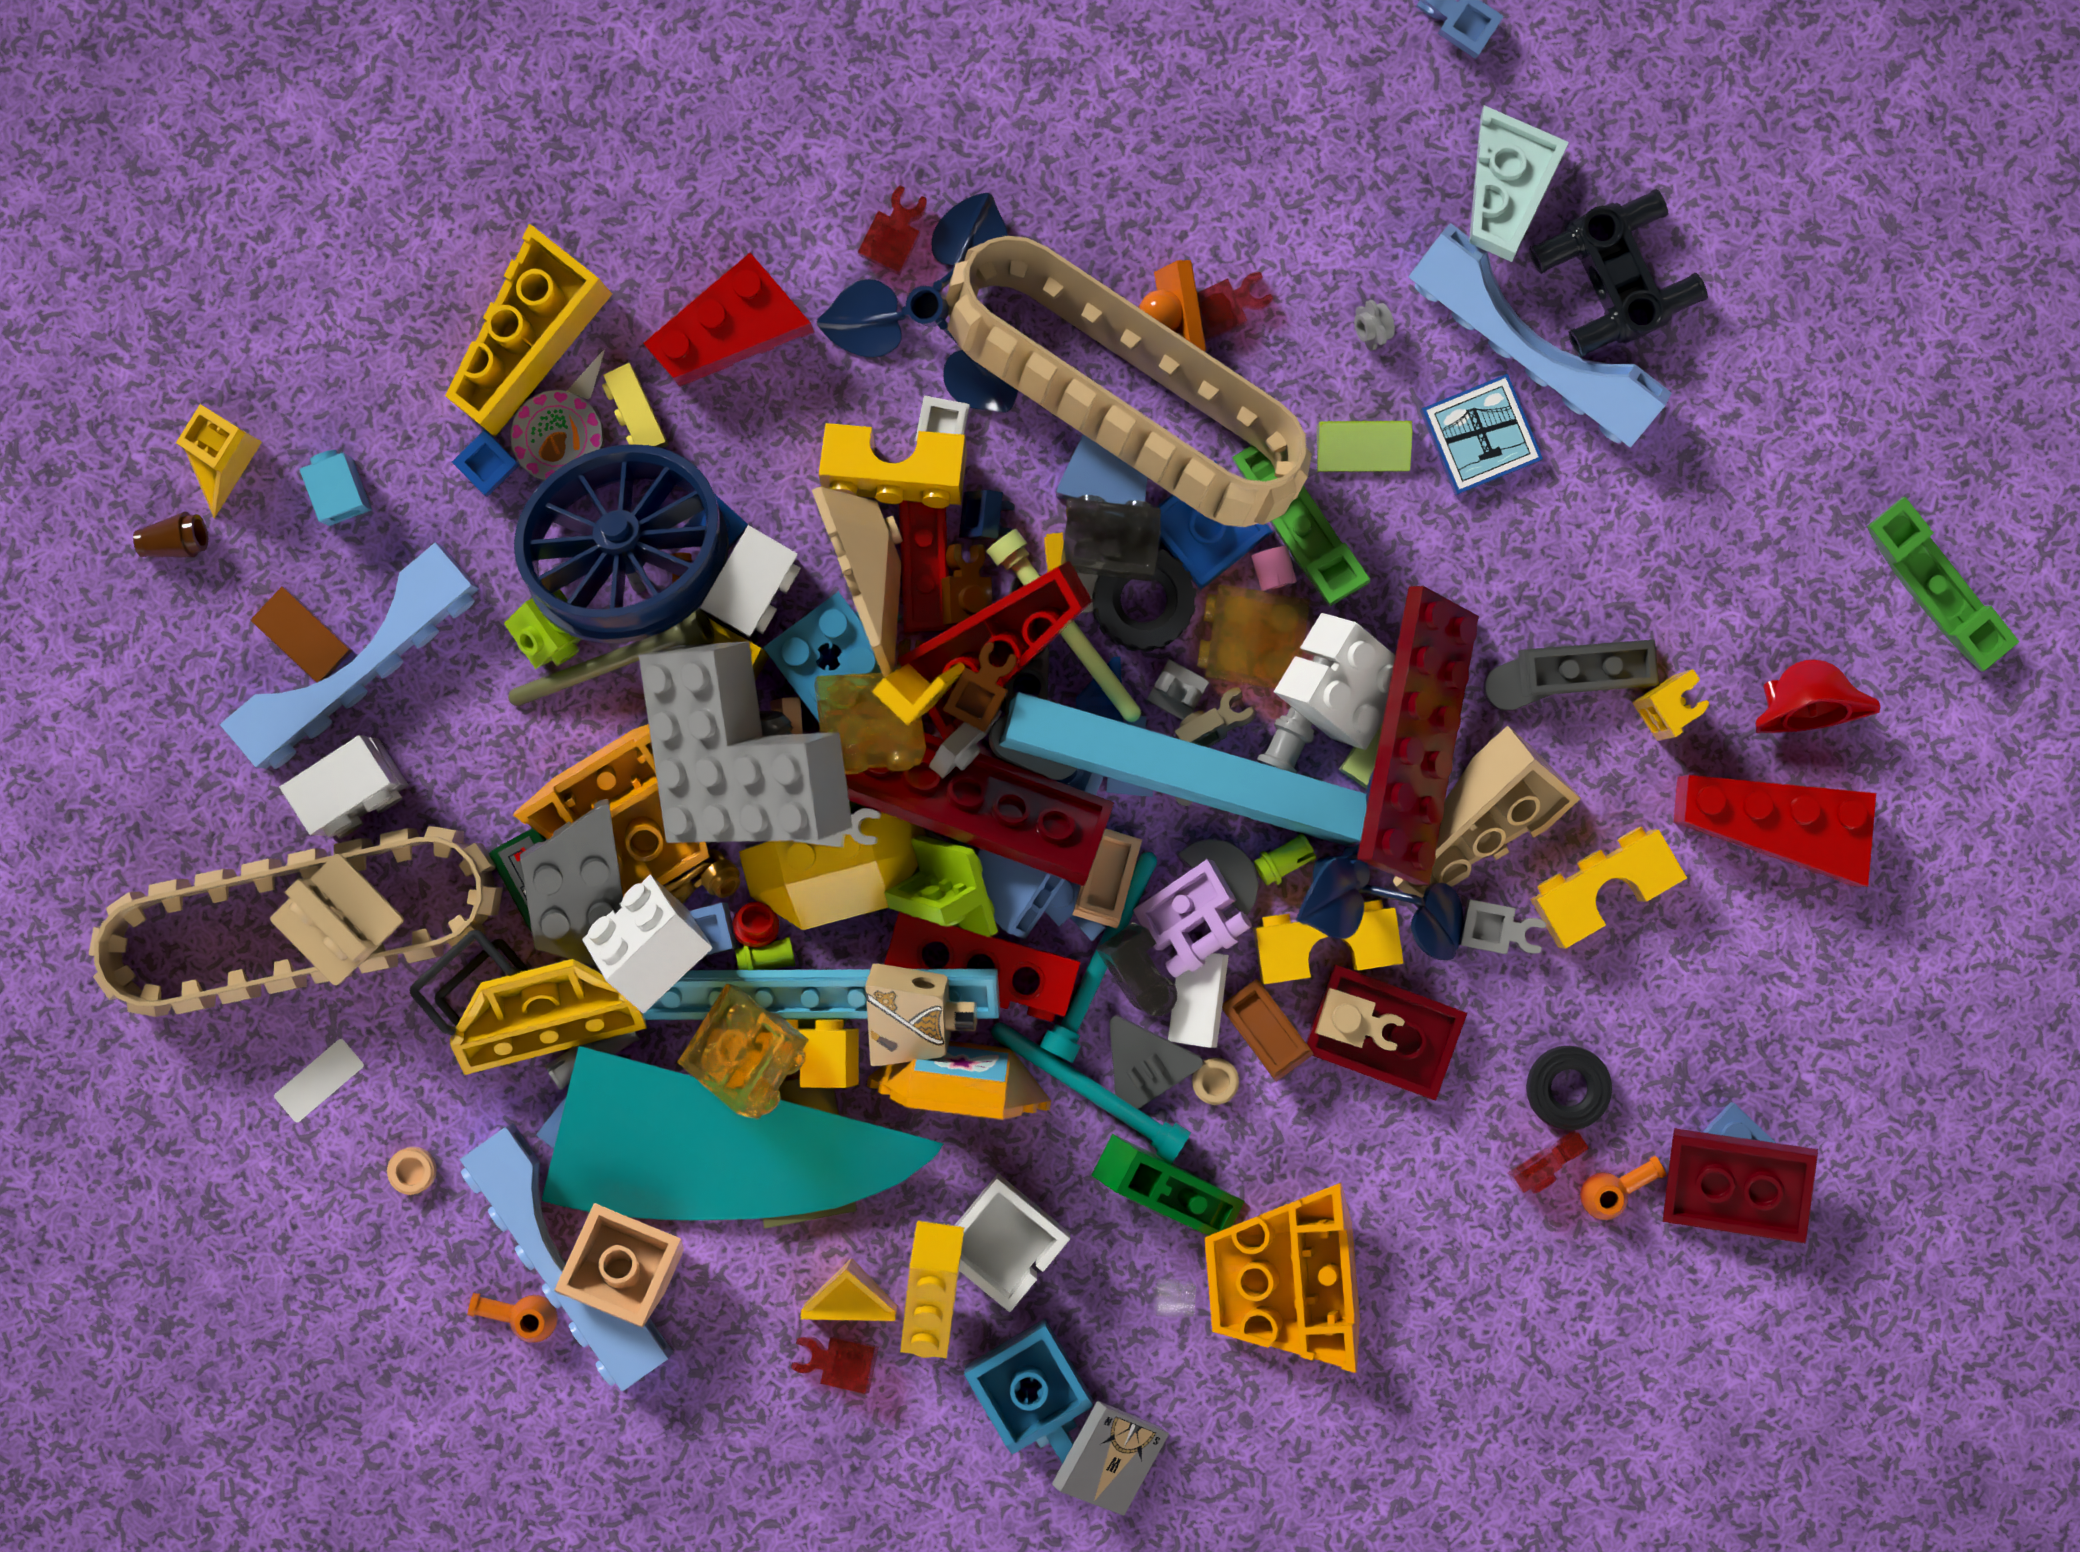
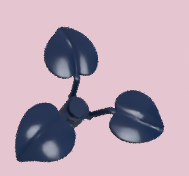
(867, 318)
(1337, 907)

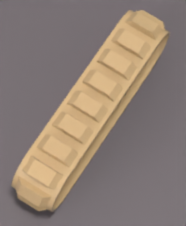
(1150, 348)
(109, 939)

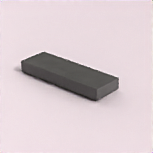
(1588, 667)

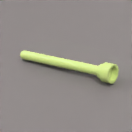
(1012, 554)

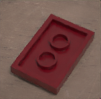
(1422, 1043)
(1740, 1185)

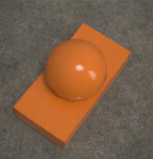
(1176, 302)

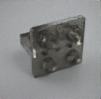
(1112, 538)

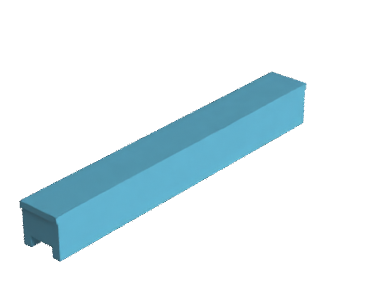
(1184, 769)

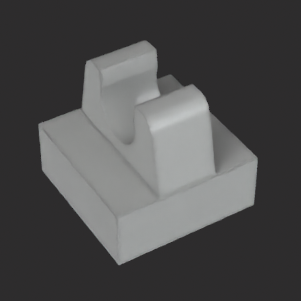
(1177, 690)

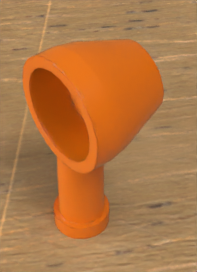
(1626, 1184)
(513, 1314)

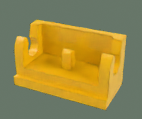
(1665, 709)

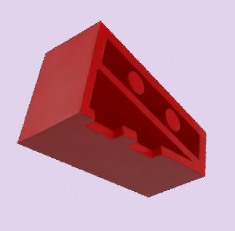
(728, 323)

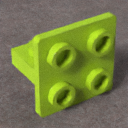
(946, 888)

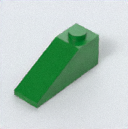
(1165, 1187)

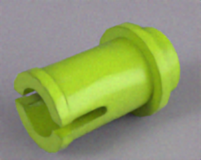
(1284, 859)
(769, 957)

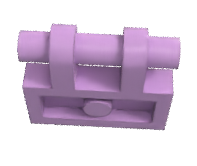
(1186, 905)

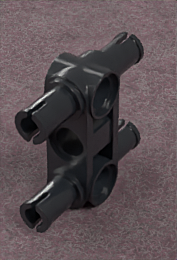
(1618, 272)

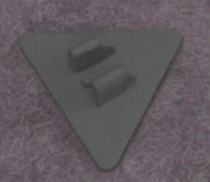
(1146, 1062)

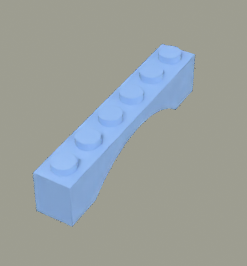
(1613, 395)
(424, 596)
(509, 1179)

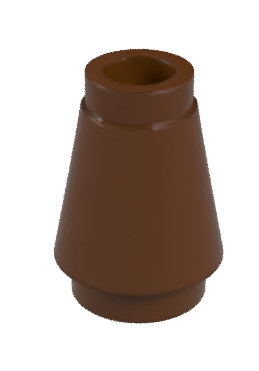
(173, 537)

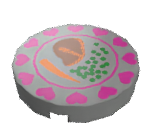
(554, 431)

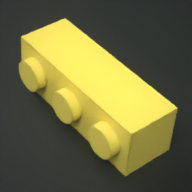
(633, 407)

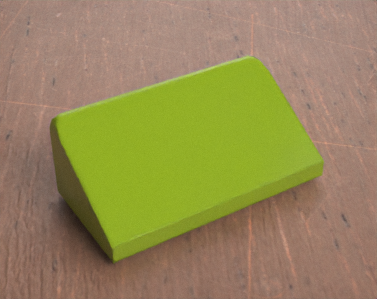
(1364, 446)

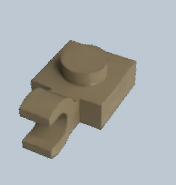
(1212, 726)

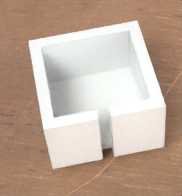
(750, 582)
(1350, 695)
(345, 787)
(646, 943)
(1004, 1239)

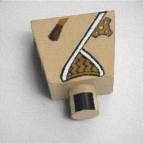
(912, 1015)

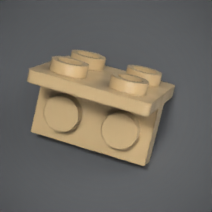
(336, 918)

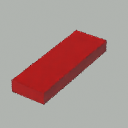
(923, 565)

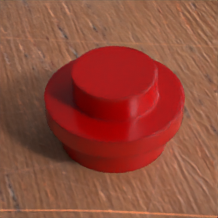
(755, 925)

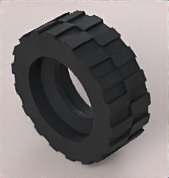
(1152, 634)

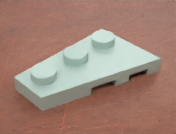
(1510, 180)

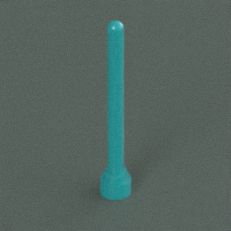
(1064, 1037)
(1165, 1137)

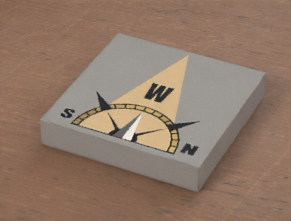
(1110, 1458)

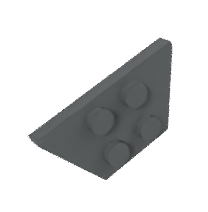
(572, 883)

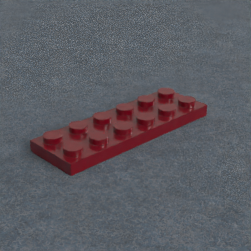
(1418, 736)
(993, 810)

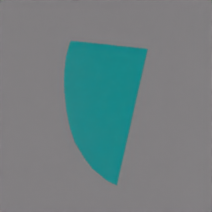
(674, 1151)

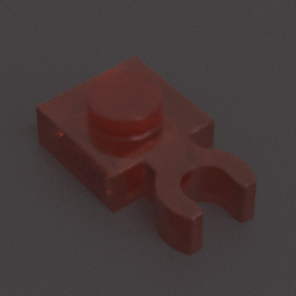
(891, 237)
(1223, 307)
(1539, 1169)
(844, 1364)

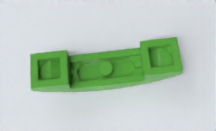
(1308, 536)
(1938, 586)

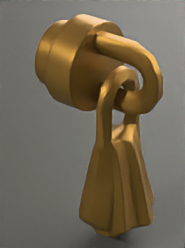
(718, 878)

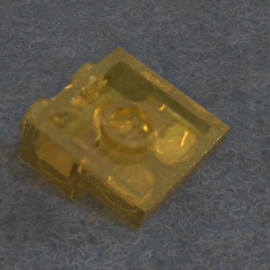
(1251, 636)
(867, 728)
(744, 1053)

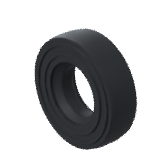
(1597, 1080)

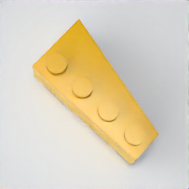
(525, 330)

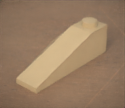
(869, 563)
(1493, 802)

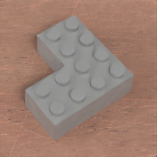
(717, 768)

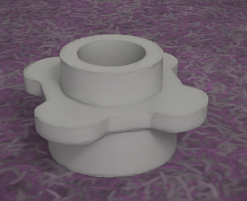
(1374, 324)

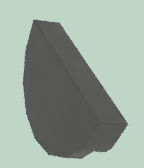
(1233, 865)

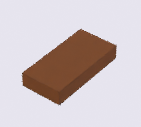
(301, 635)
(1266, 1030)

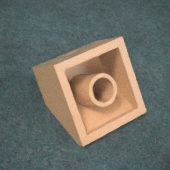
(620, 1266)

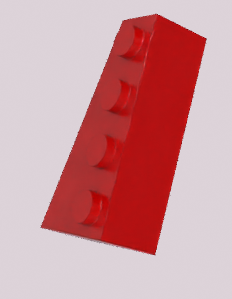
(1016, 625)
(1797, 824)

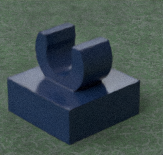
(982, 515)

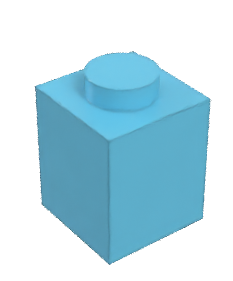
(334, 487)

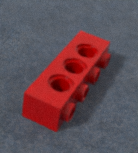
(1055, 971)

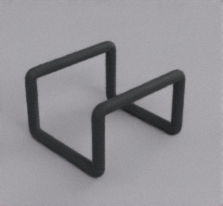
(490, 949)

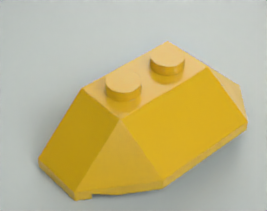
(831, 883)
(540, 1015)

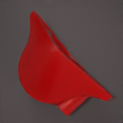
(1812, 697)

